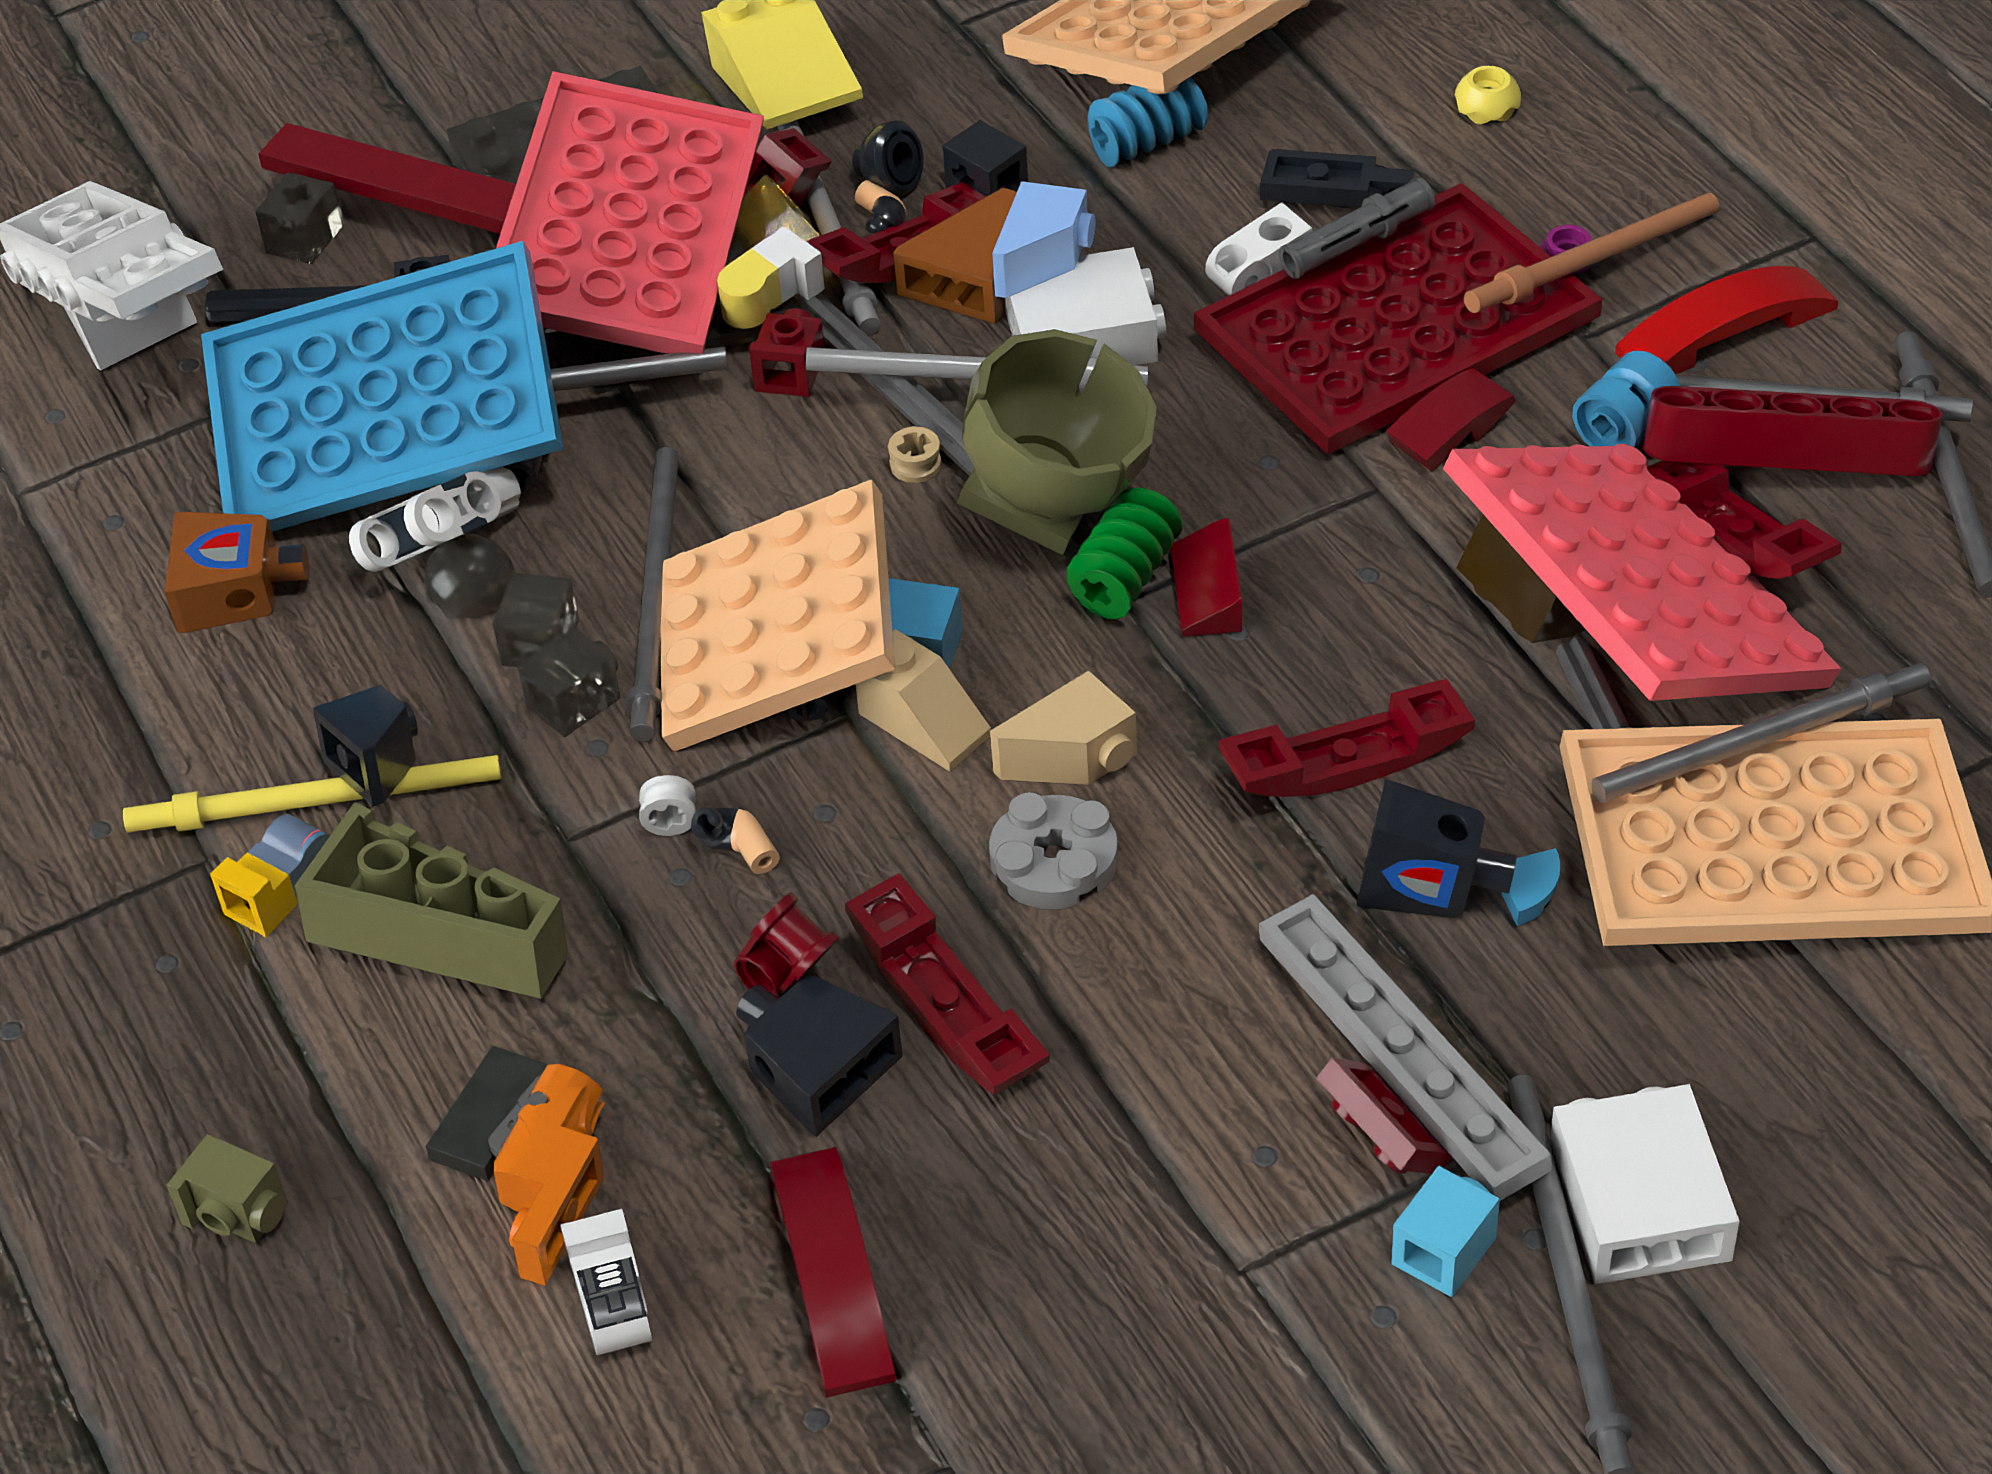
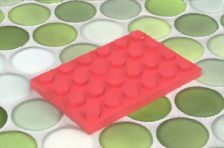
(631, 211)
(1641, 571)

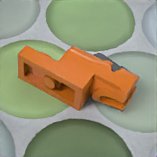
(548, 1164)

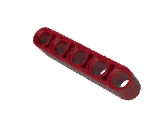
(1792, 430)

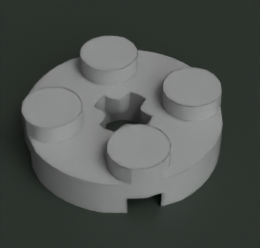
(1048, 820)

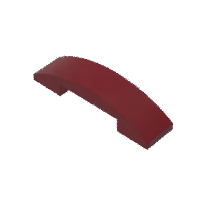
(872, 257)
(1741, 527)
(1352, 752)
(939, 989)
(833, 1272)

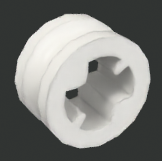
(667, 805)

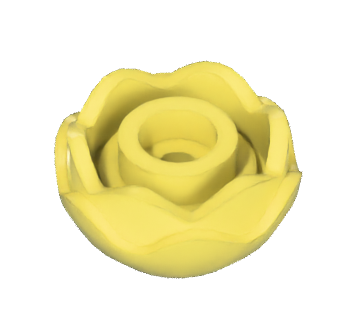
(1488, 94)

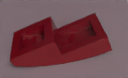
(1447, 414)

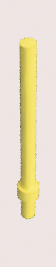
(191, 810)

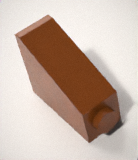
(954, 260)

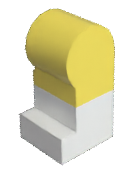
(768, 277)

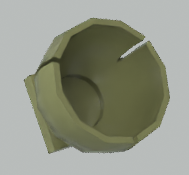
(1043, 445)

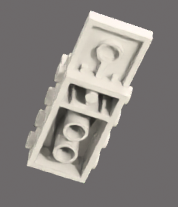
(109, 266)

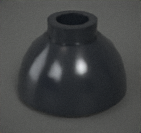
(890, 158)

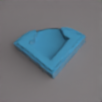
(1533, 885)

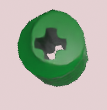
(1123, 552)

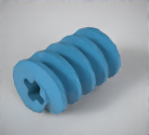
(1139, 118)

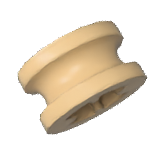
(914, 468)

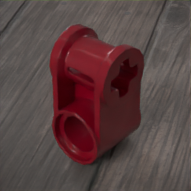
(782, 948)

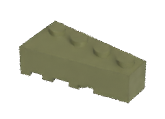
(429, 909)

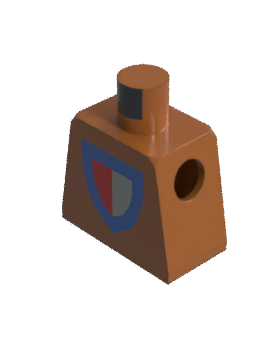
(226, 569)

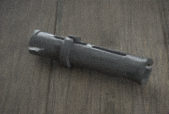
(1376, 217)

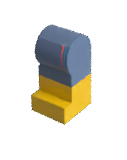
(268, 874)

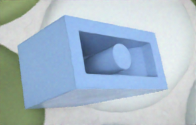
(1041, 236)

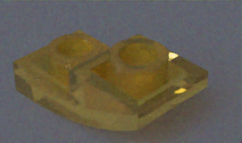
(769, 209)

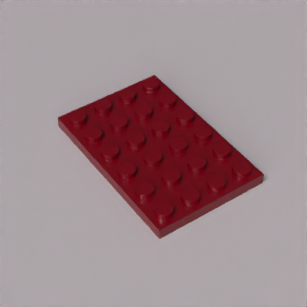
(1390, 320)

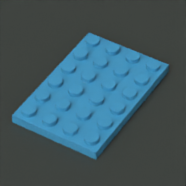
(382, 389)

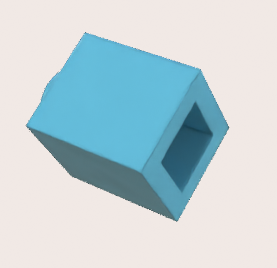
(1445, 1230)

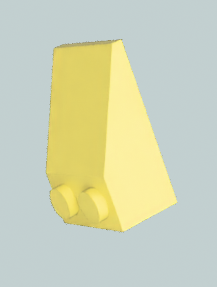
(779, 58)

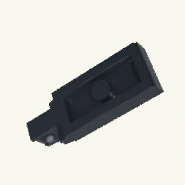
(1327, 178)

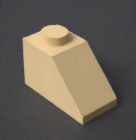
(923, 705)
(1067, 736)

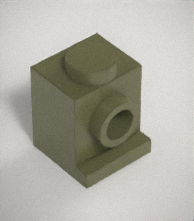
(228, 1191)

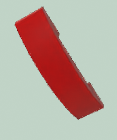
(1727, 309)

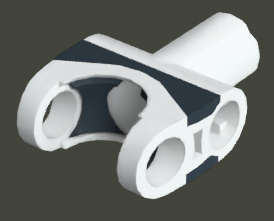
(435, 517)

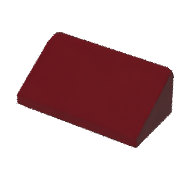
(1207, 581)

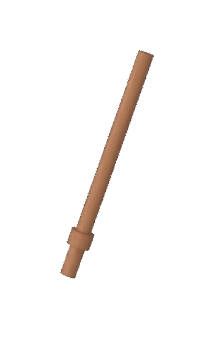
(1518, 282)

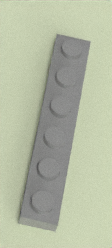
(1405, 1048)

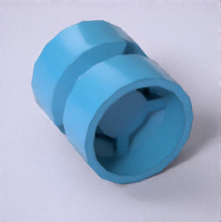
(1619, 403)

